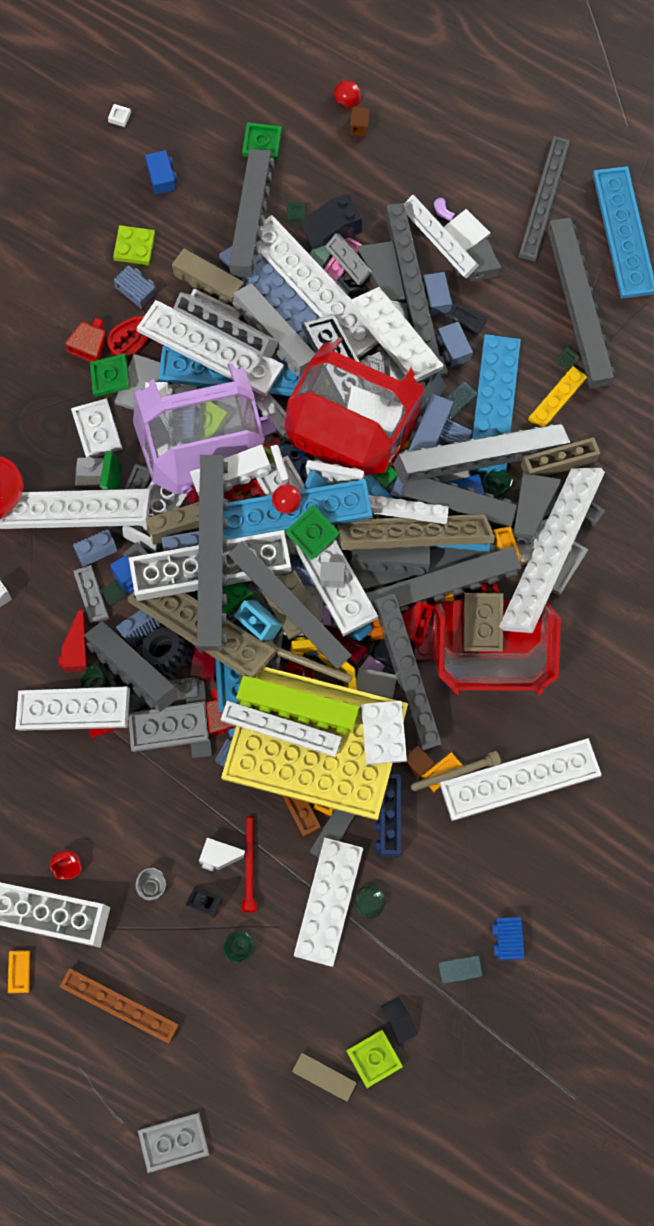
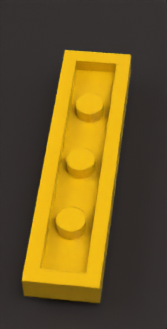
(557, 398)

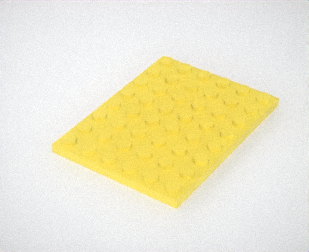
(306, 774)

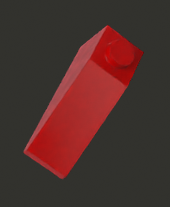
(74, 648)

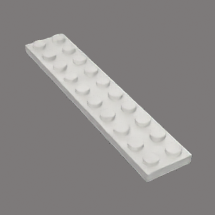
(313, 283)
(551, 550)
(348, 604)

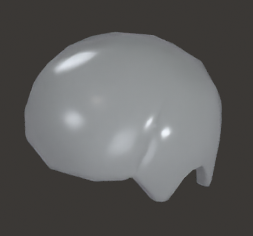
(150, 884)

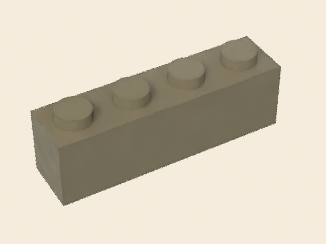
(206, 276)
(561, 458)
(173, 522)

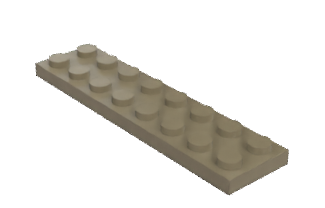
(413, 532)
(180, 614)

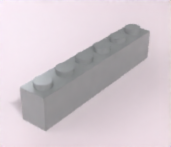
(267, 320)
(226, 325)

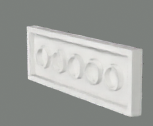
(395, 334)
(73, 708)
(328, 902)

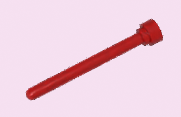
(249, 904)

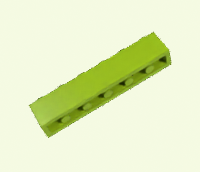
(297, 704)

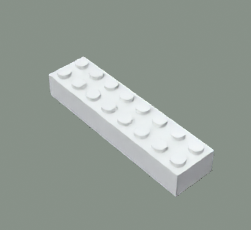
(177, 569)

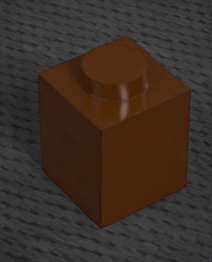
(359, 121)
(418, 762)

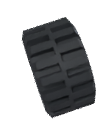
(175, 660)

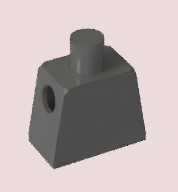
(486, 259)

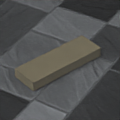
(324, 1077)

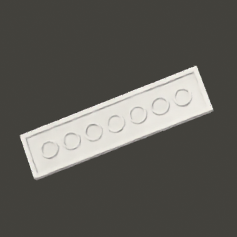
(208, 346)
(79, 509)
(520, 779)

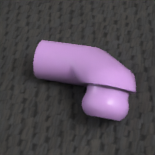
(441, 210)

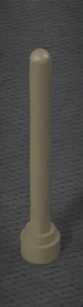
(309, 663)
(491, 760)

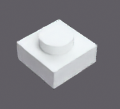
(119, 115)

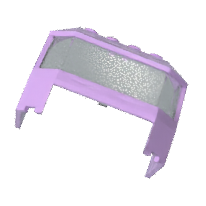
(193, 424)

